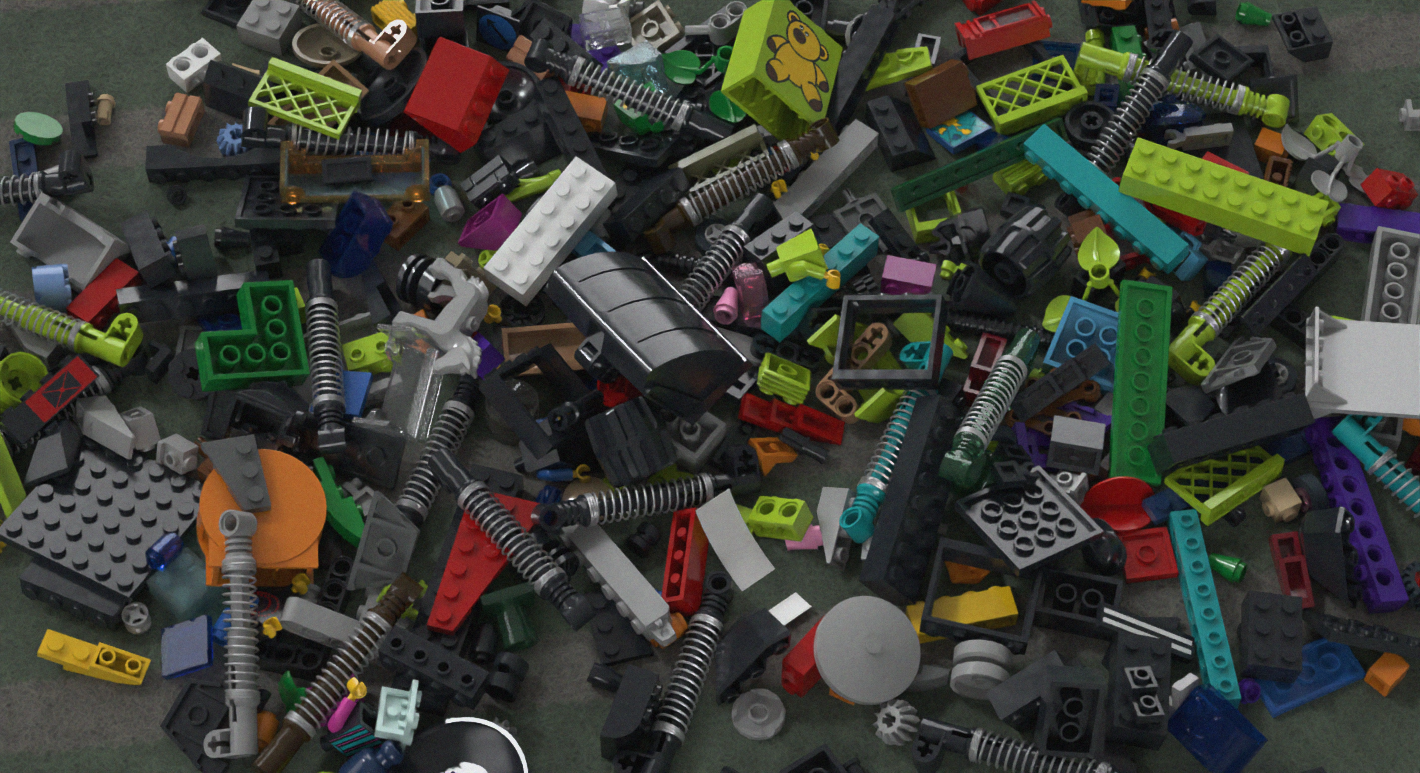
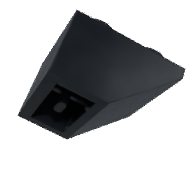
(1304, 34)
(1076, 445)

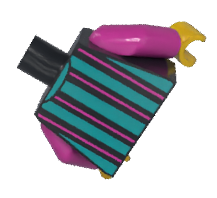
(352, 724)

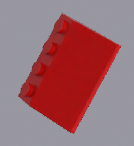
(456, 93)

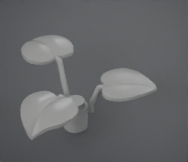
(1345, 152)

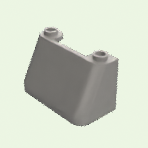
(65, 236)

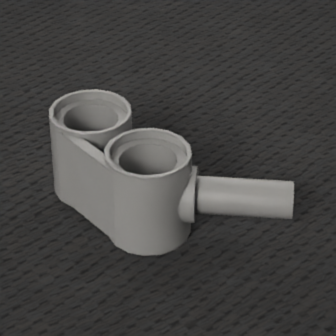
(721, 26)

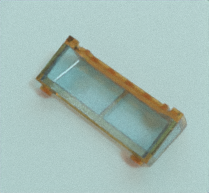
(394, 177)

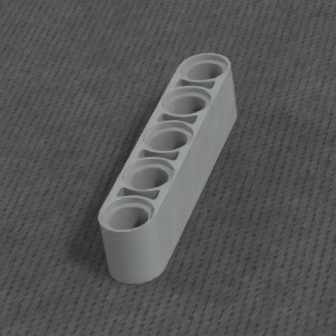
(321, 625)

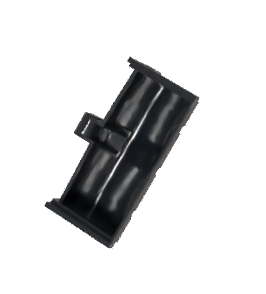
(645, 332)

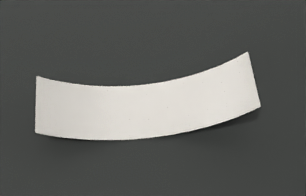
(741, 552)

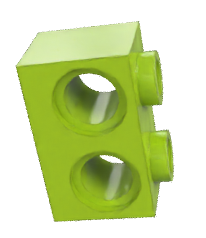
(1327, 130)
(780, 518)

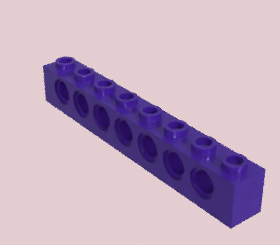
(1347, 488)

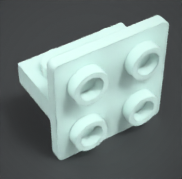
(398, 714)

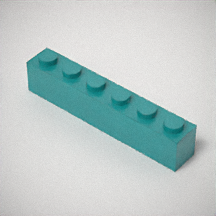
(795, 302)

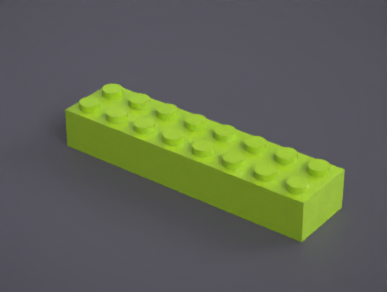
(1223, 196)

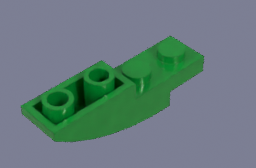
(341, 511)

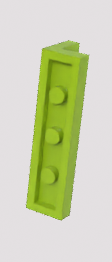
(11, 488)

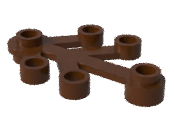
(1052, 410)

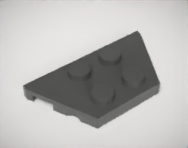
(1239, 361)
(384, 546)

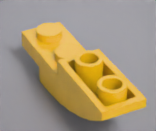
(93, 660)

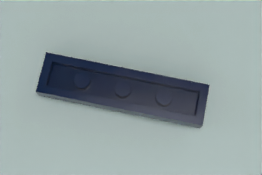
(24, 161)

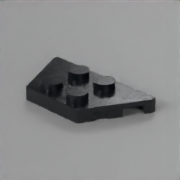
(534, 11)

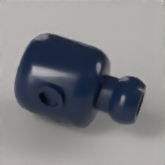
(373, 761)

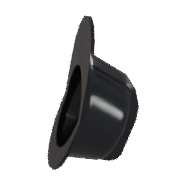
(1107, 554)

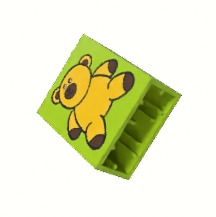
(781, 68)

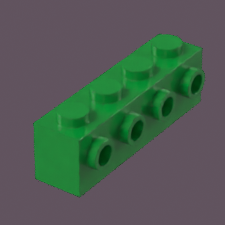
(1124, 40)

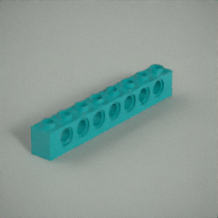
(1202, 604)

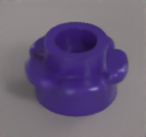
(1249, 690)

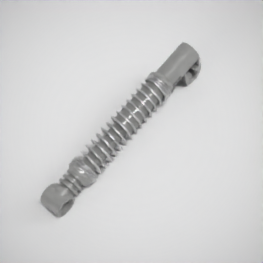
(242, 694)

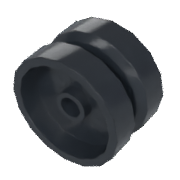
(1085, 124)

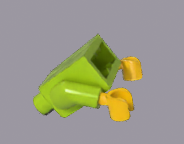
(804, 258)

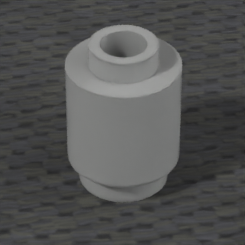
(448, 204)

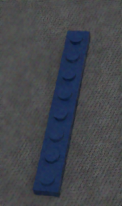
(1161, 504)

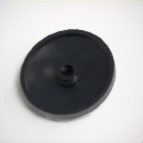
(391, 89)

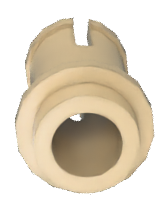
(105, 104)

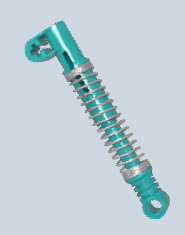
(872, 489)

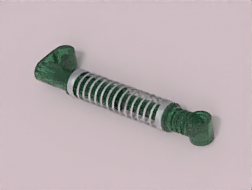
(1007, 378)

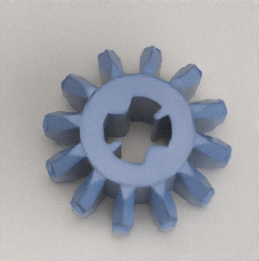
(230, 140)

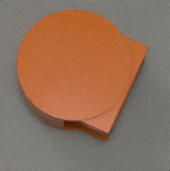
(284, 536)

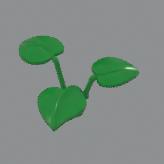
(682, 68)

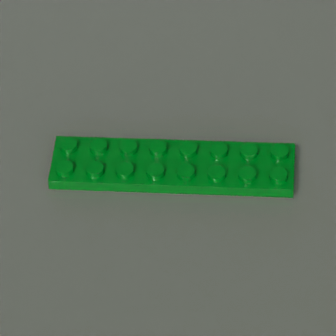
(1139, 378)

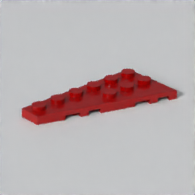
(473, 567)

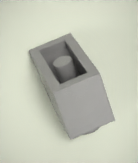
(144, 426)

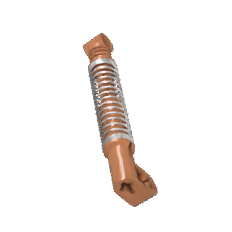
(380, 47)

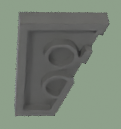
(241, 470)

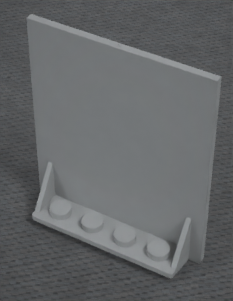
(1362, 367)

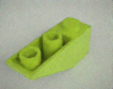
(919, 328)

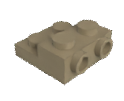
(656, 27)

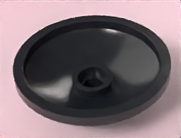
(518, 89)

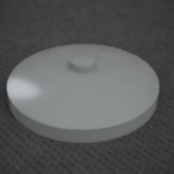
(867, 650)

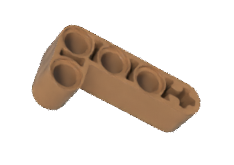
(841, 397)

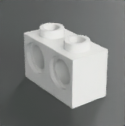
(190, 66)

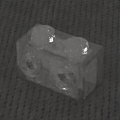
(605, 28)

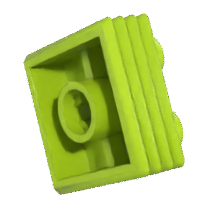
(784, 379)

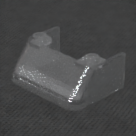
(411, 386)

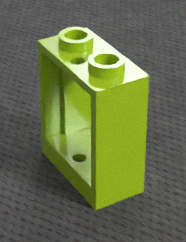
(923, 231)

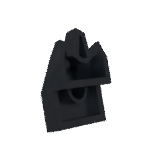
(962, 236)

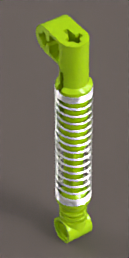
(1128, 68)
(1225, 304)
(79, 335)

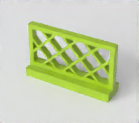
(312, 86)
(1039, 108)
(1234, 494)

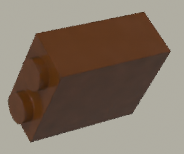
(941, 93)

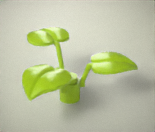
(1096, 255)

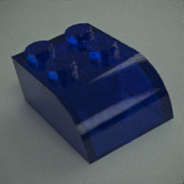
(357, 236)
(1215, 731)

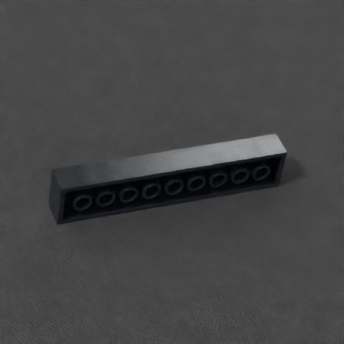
(498, 482)

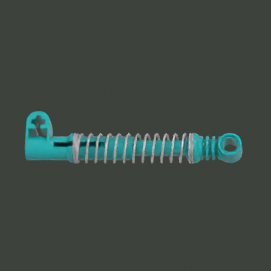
(1379, 459)

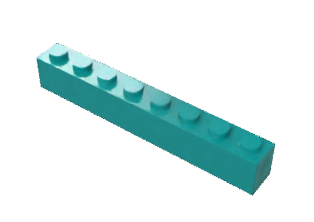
(1101, 195)

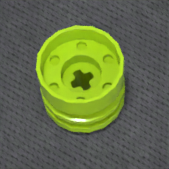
(18, 375)

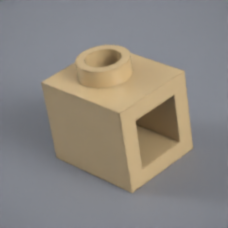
(1280, 501)

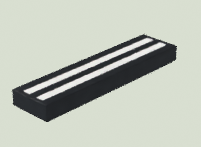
(1114, 619)

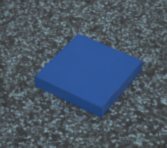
(356, 392)

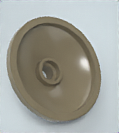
(319, 46)

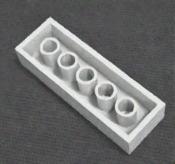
(550, 231)

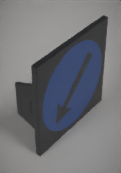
(497, 27)

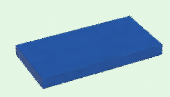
(1324, 669)

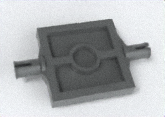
(860, 211)

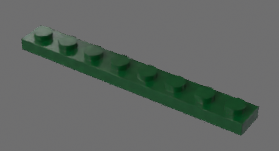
(967, 169)

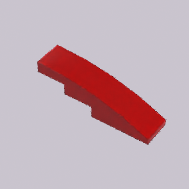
(801, 419)

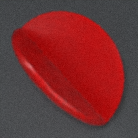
(1119, 503)

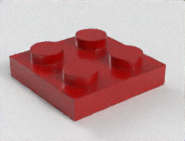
(1148, 555)

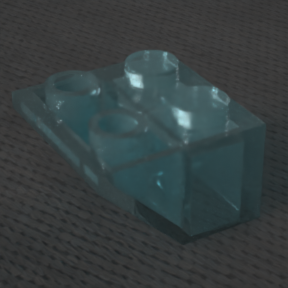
(641, 64)

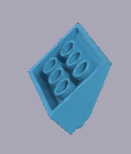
(1080, 328)

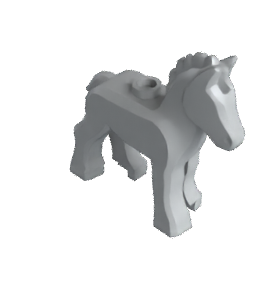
(456, 322)

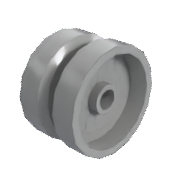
(979, 668)

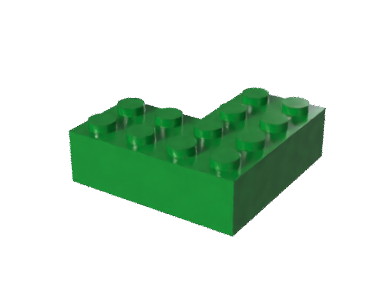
(265, 348)

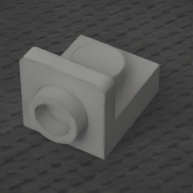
(1409, 117)

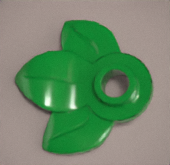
(289, 692)

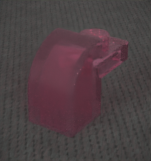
(751, 289)

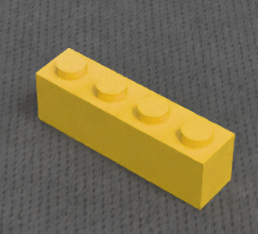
(983, 609)

